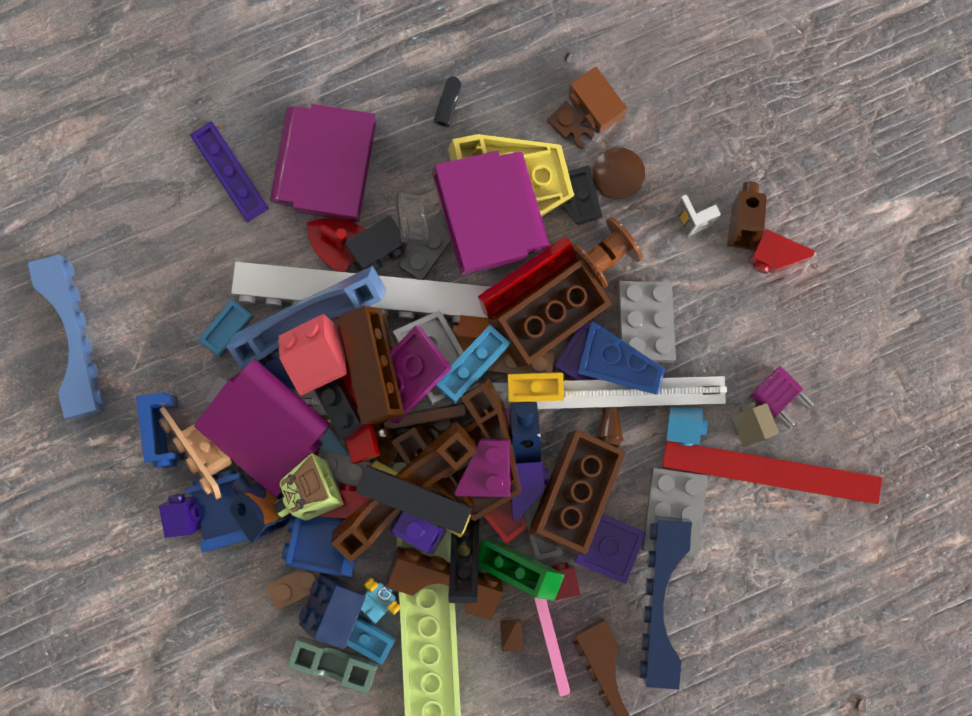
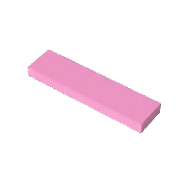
(552, 646)

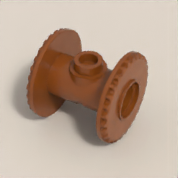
(609, 250)

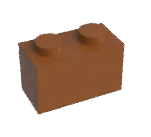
(596, 100)

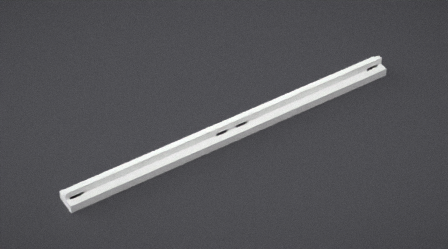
(600, 394)

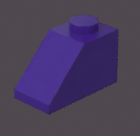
(532, 482)

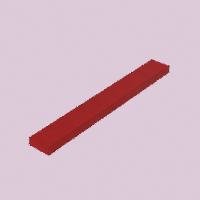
(772, 472)

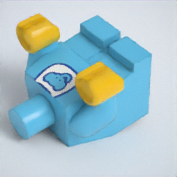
(378, 601)

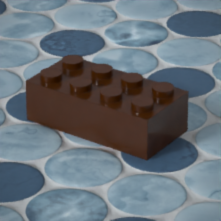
(550, 312)
(577, 493)

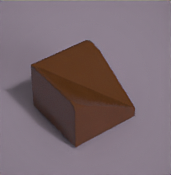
(511, 635)

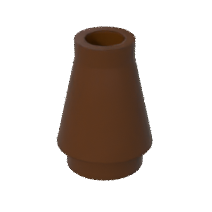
(610, 427)

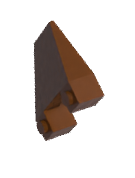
(489, 423)

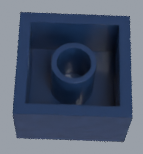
(331, 611)

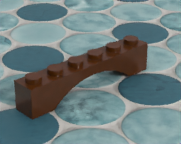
(432, 464)
(601, 650)

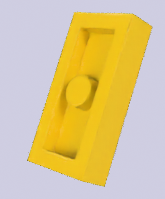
(535, 387)

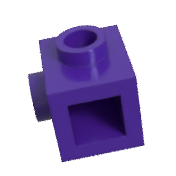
(180, 516)

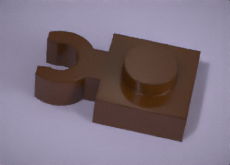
(567, 122)

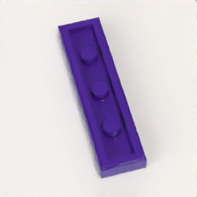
(229, 171)

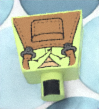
(308, 490)

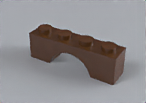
(414, 570)

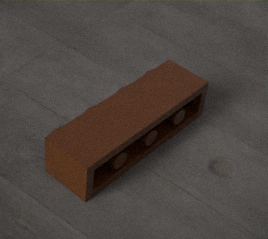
(370, 365)

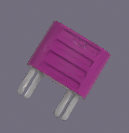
(778, 392)

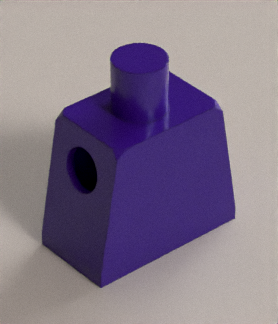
(417, 532)

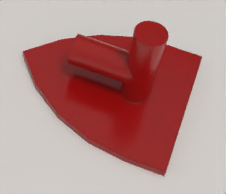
(329, 238)

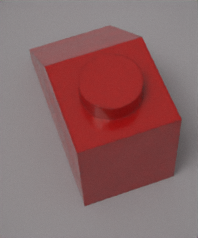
(777, 253)

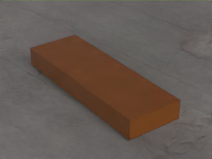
(430, 414)

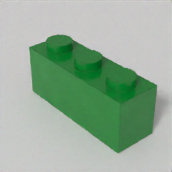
(519, 569)

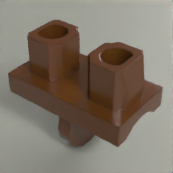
(384, 439)

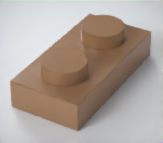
(291, 587)

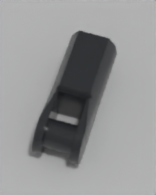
(447, 102)

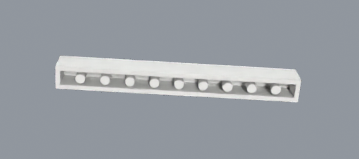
(401, 295)

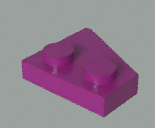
(488, 470)

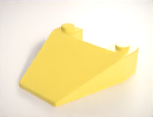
(543, 160)

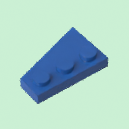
(617, 362)

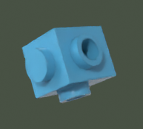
(686, 425)

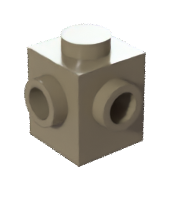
(754, 424)

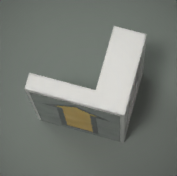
(695, 222)

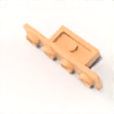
(201, 452)

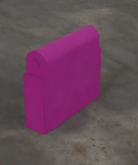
(324, 161)
(489, 210)
(262, 425)

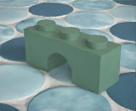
(334, 663)

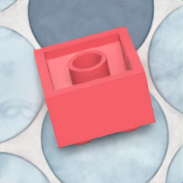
(313, 354)

